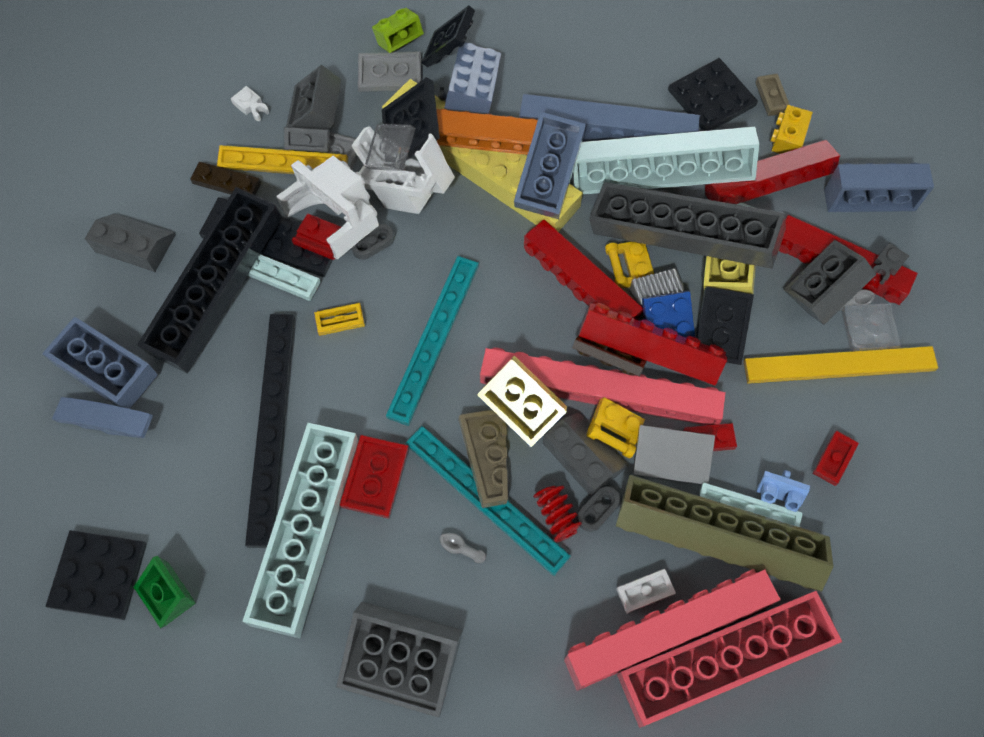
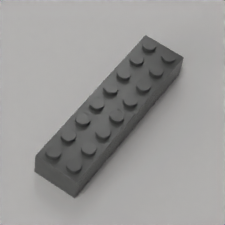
(689, 224)

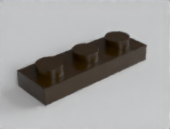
(223, 179)

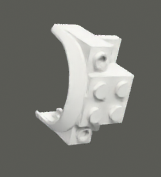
(414, 185)
(340, 190)

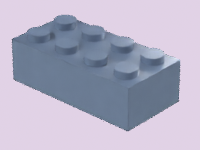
(473, 79)
(549, 165)
(878, 187)
(100, 363)

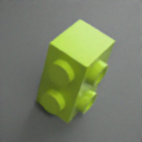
(397, 29)

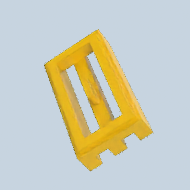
(341, 322)

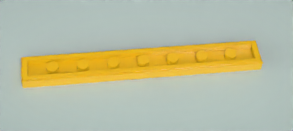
(840, 364)

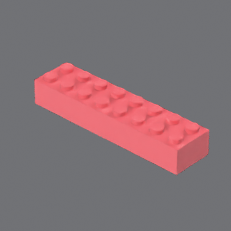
(669, 630)
(728, 658)

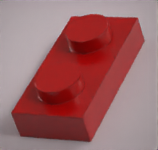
(724, 435)
(835, 458)

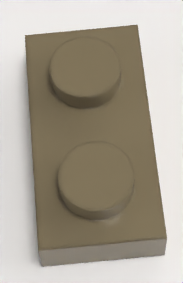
(772, 94)

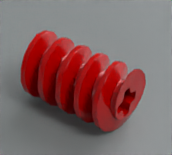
(557, 512)

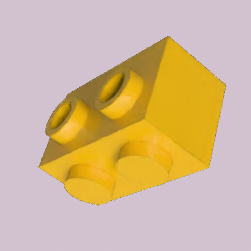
(792, 129)

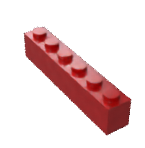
(779, 173)
(808, 241)
(577, 271)
(653, 343)

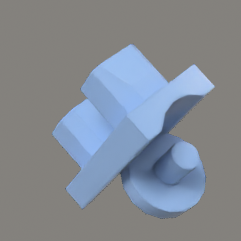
(782, 488)

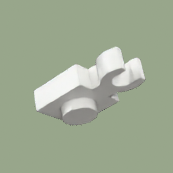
(248, 102)

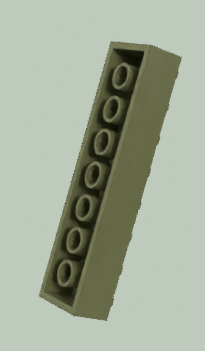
(726, 533)

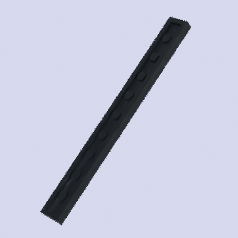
(270, 431)

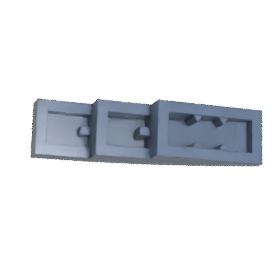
(103, 417)

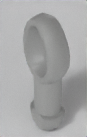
(863, 297)
(456, 545)

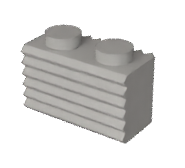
(656, 284)

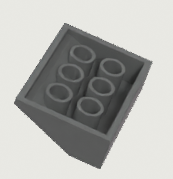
(399, 658)

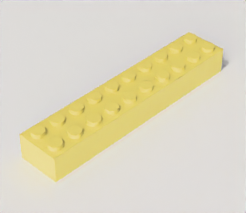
(498, 173)

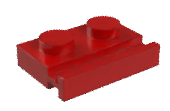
(313, 235)

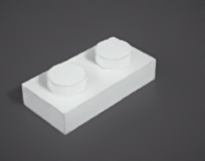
(645, 591)

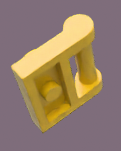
(636, 261)
(618, 421)

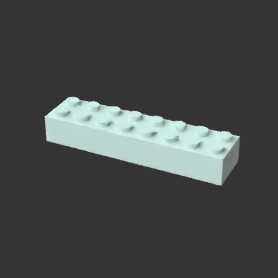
(668, 160)
(302, 531)

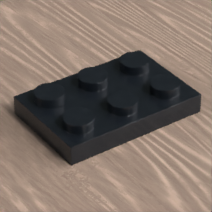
(448, 36)
(725, 321)

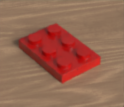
(374, 476)

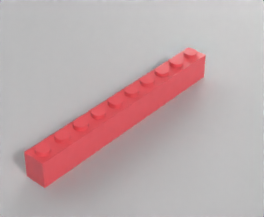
(633, 393)

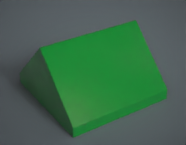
(163, 592)

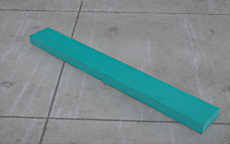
(432, 341)
(504, 516)

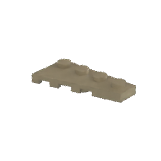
(487, 453)

